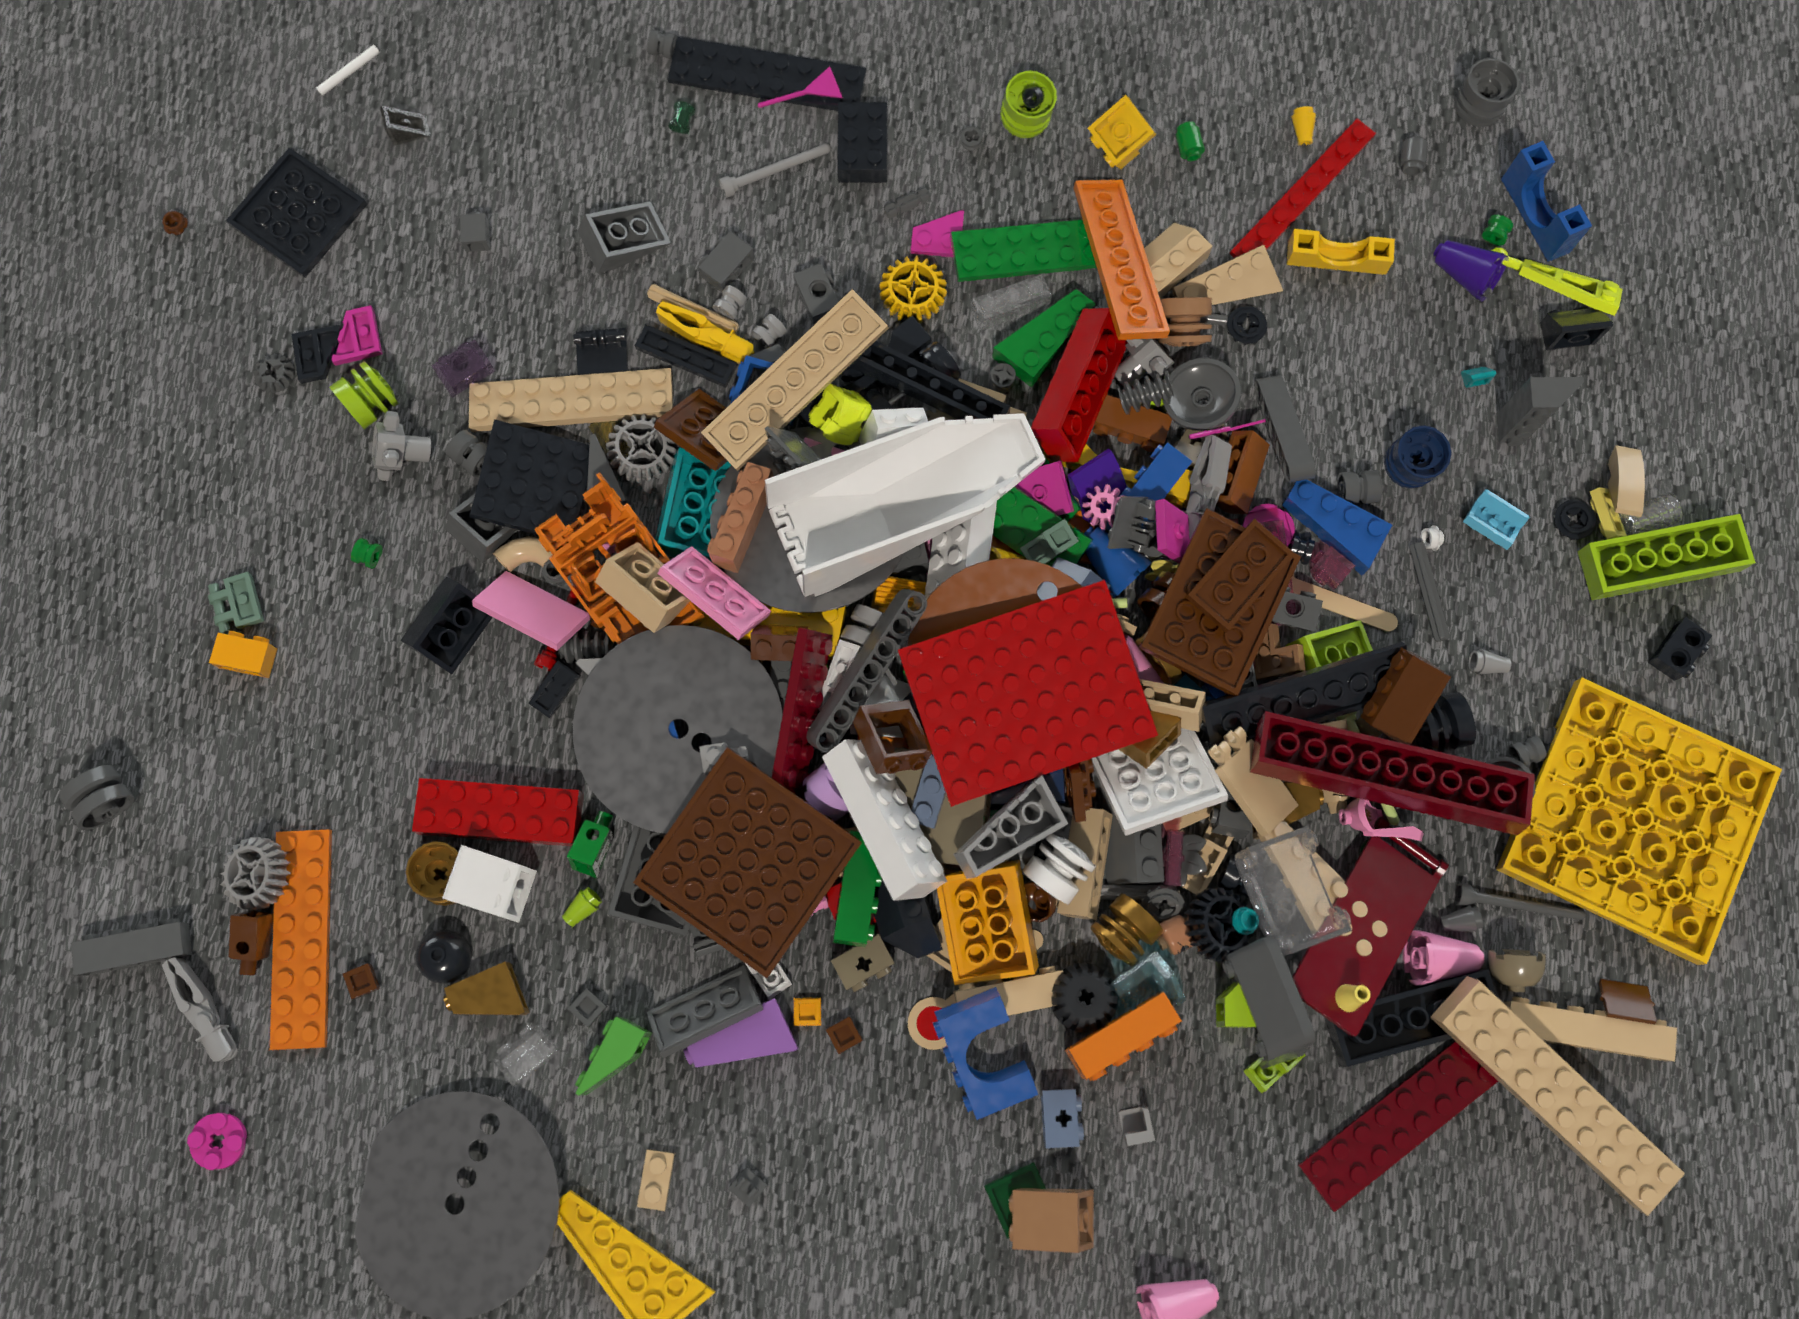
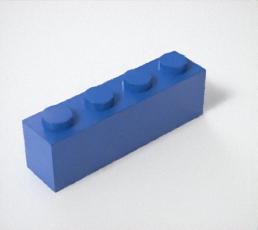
(1160, 476)

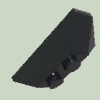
(906, 924)

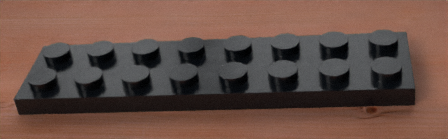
(760, 73)
(1308, 695)

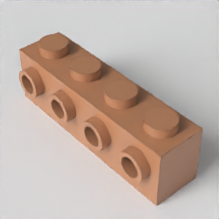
(741, 518)

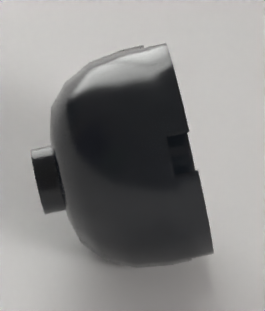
(443, 956)

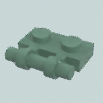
(242, 599)

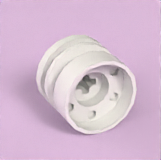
(1059, 868)

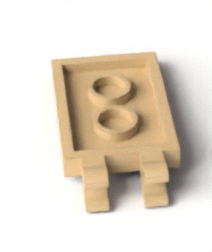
(1260, 797)

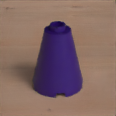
(1471, 266)

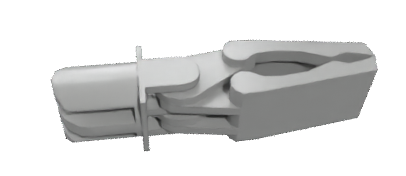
(1207, 479)
(200, 1011)

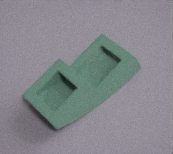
(1050, 543)

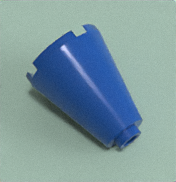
(1114, 566)

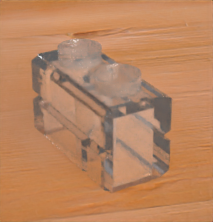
(526, 1055)

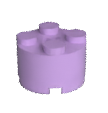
(824, 794)

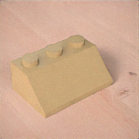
(1175, 255)
(635, 584)

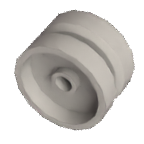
(866, 620)

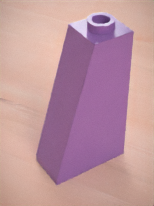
(753, 1037)

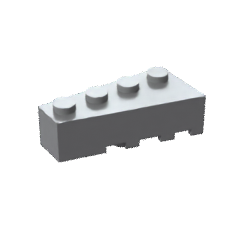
(1017, 825)

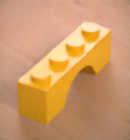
(1312, 250)

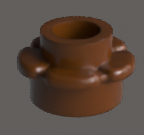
(171, 218)

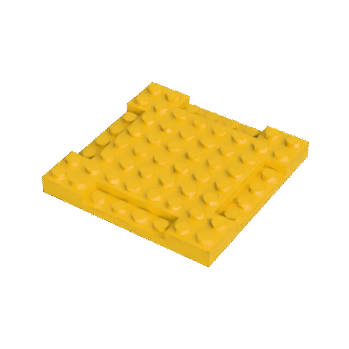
(1641, 820)

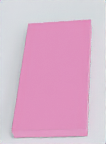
(714, 592)
(531, 610)

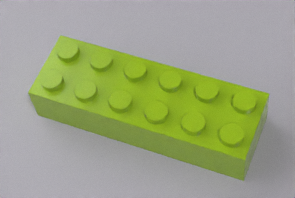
(1666, 557)

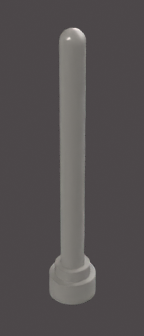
(733, 184)

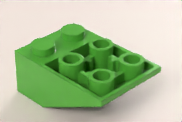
(621, 1047)

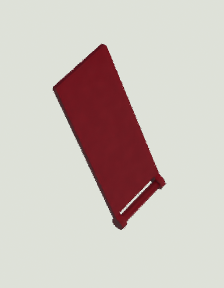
(1395, 894)

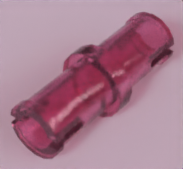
(1173, 857)

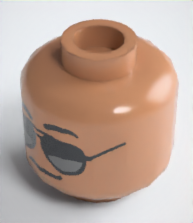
(1174, 935)

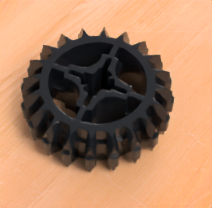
(1213, 928)

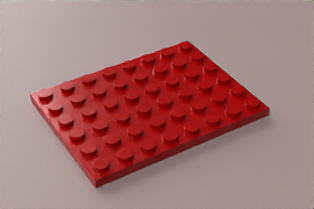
(1027, 693)

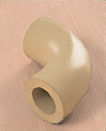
(522, 551)

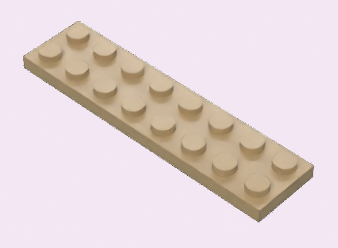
(795, 379)
(571, 399)

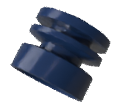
(1430, 451)

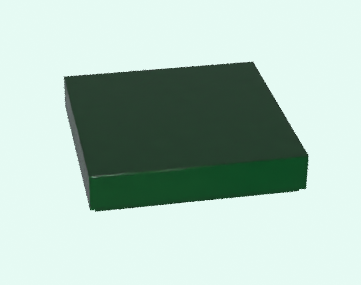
(1002, 1188)

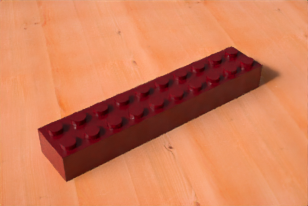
(1393, 773)

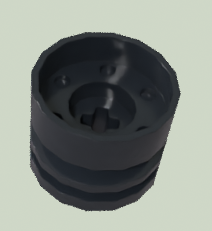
(1448, 724)

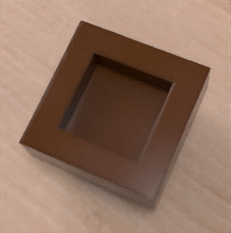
(361, 981)
(844, 1035)

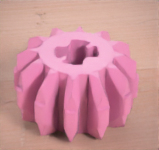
(1095, 512)

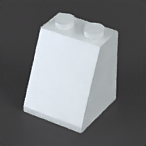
(890, 421)

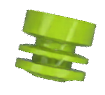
(1016, 116)
(364, 394)

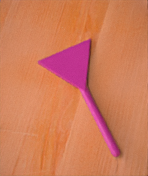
(823, 86)
(1223, 429)

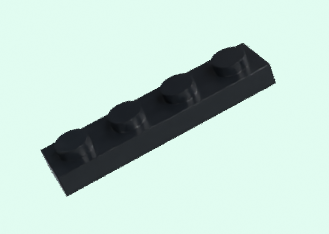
(685, 356)

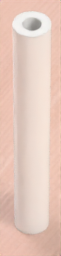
(347, 70)

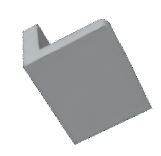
(1136, 1126)

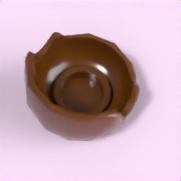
(1044, 902)

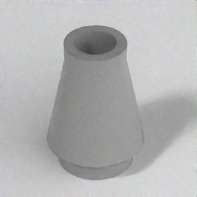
(1487, 663)

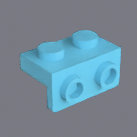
(1495, 519)

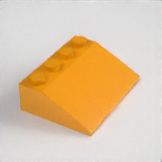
(988, 925)

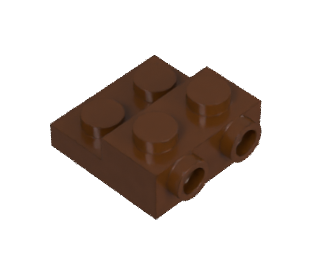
(1080, 788)

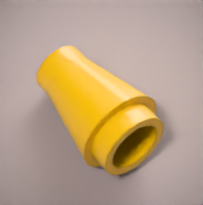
(1304, 123)

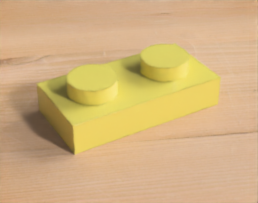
(1610, 524)

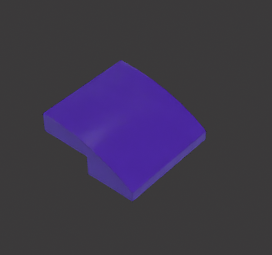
(1096, 472)

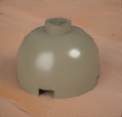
(1517, 968)

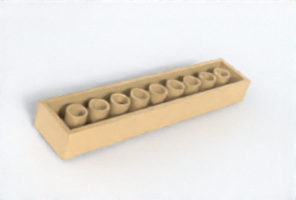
(1557, 1095)

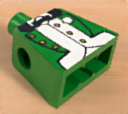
(587, 854)

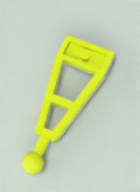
(1605, 295)

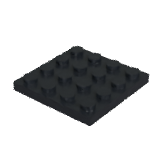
(296, 212)
(530, 478)

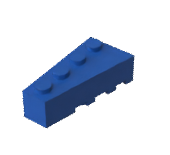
(1338, 523)

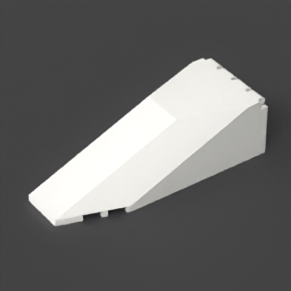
(895, 494)

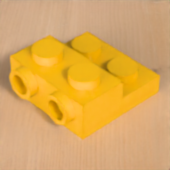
(1121, 133)

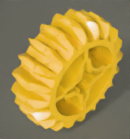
(914, 268)

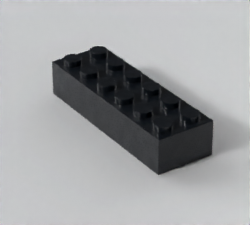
(1399, 1022)

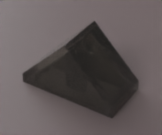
(404, 125)

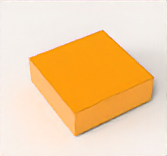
(807, 1011)

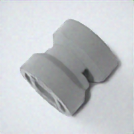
(729, 302)
(769, 330)

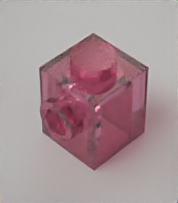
(1330, 568)

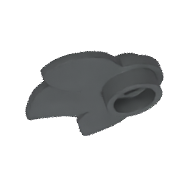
(1193, 861)

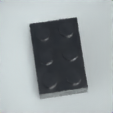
(862, 142)

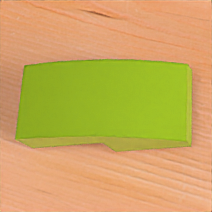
(1266, 1077)

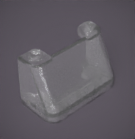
(1290, 891)

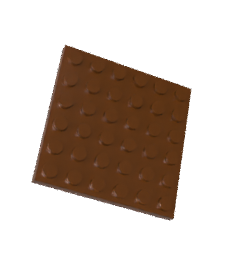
(747, 862)

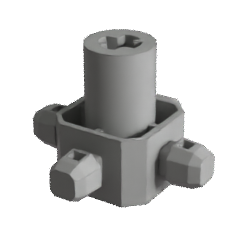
(1145, 358)
(393, 447)

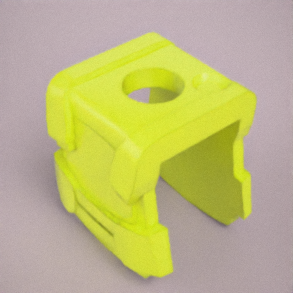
(840, 414)

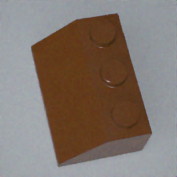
(1405, 696)

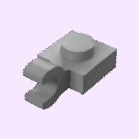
(711, 753)

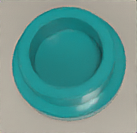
(1245, 920)

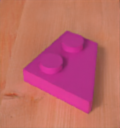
(934, 236)
(358, 337)

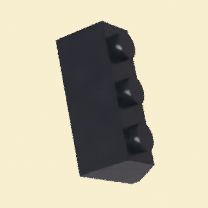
(447, 626)

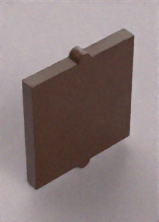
(1627, 1001)

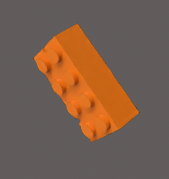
(1122, 1036)

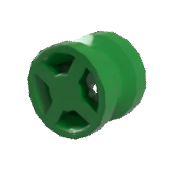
(1497, 230)
(366, 553)

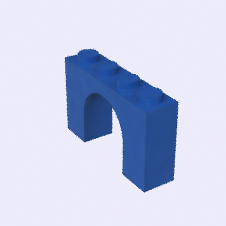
(1525, 183)
(984, 1091)

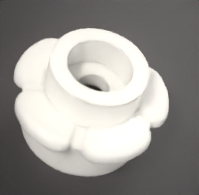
(1435, 536)

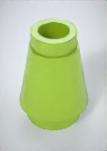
(582, 906)

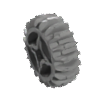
(629, 465)
(263, 875)

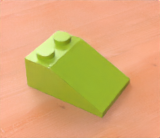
(1334, 644)

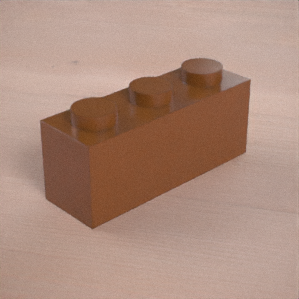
(1143, 427)
(1244, 471)

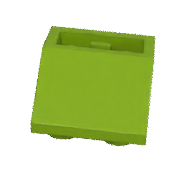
(1232, 1009)

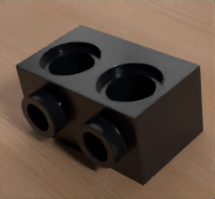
(1676, 646)

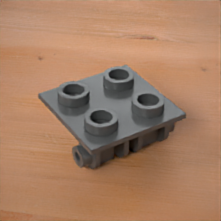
(1128, 522)

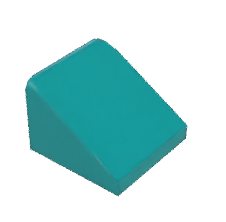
(1477, 376)

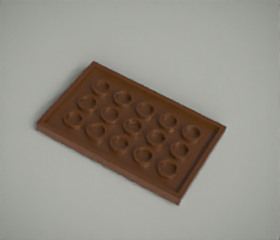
(1193, 641)

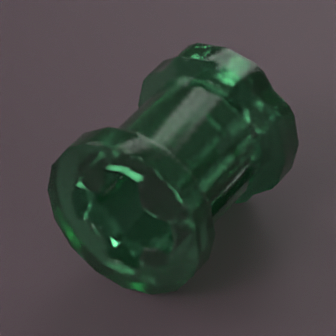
(681, 117)

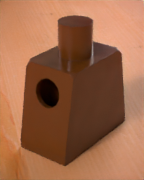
(250, 931)

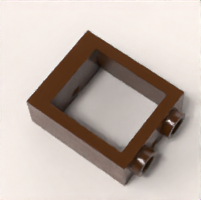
(887, 715)

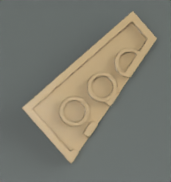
(1235, 280)

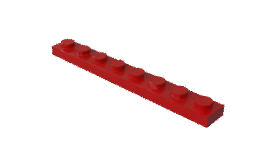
(1306, 189)

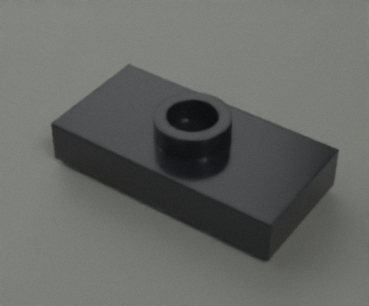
(554, 689)

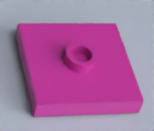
(1049, 488)
(1172, 530)

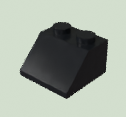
(1574, 327)

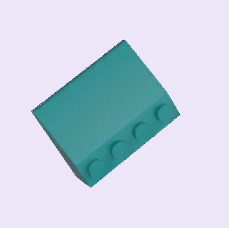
(688, 505)

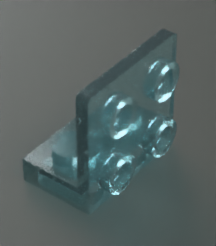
(1145, 979)

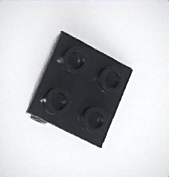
(601, 351)

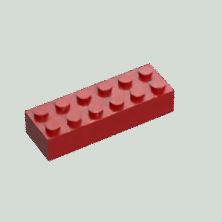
(1079, 386)
(497, 812)

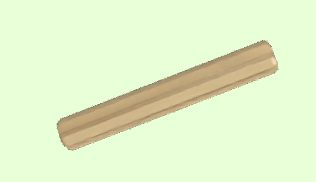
(660, 294)

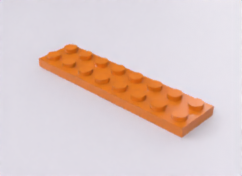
(1121, 260)
(302, 943)

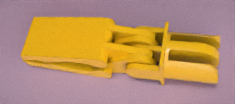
(706, 334)

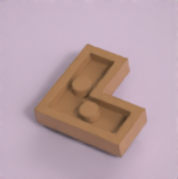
(1276, 661)

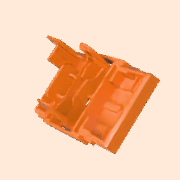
(573, 554)

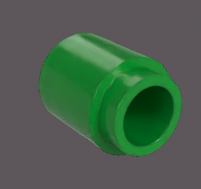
(1189, 141)

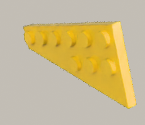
(629, 1269)

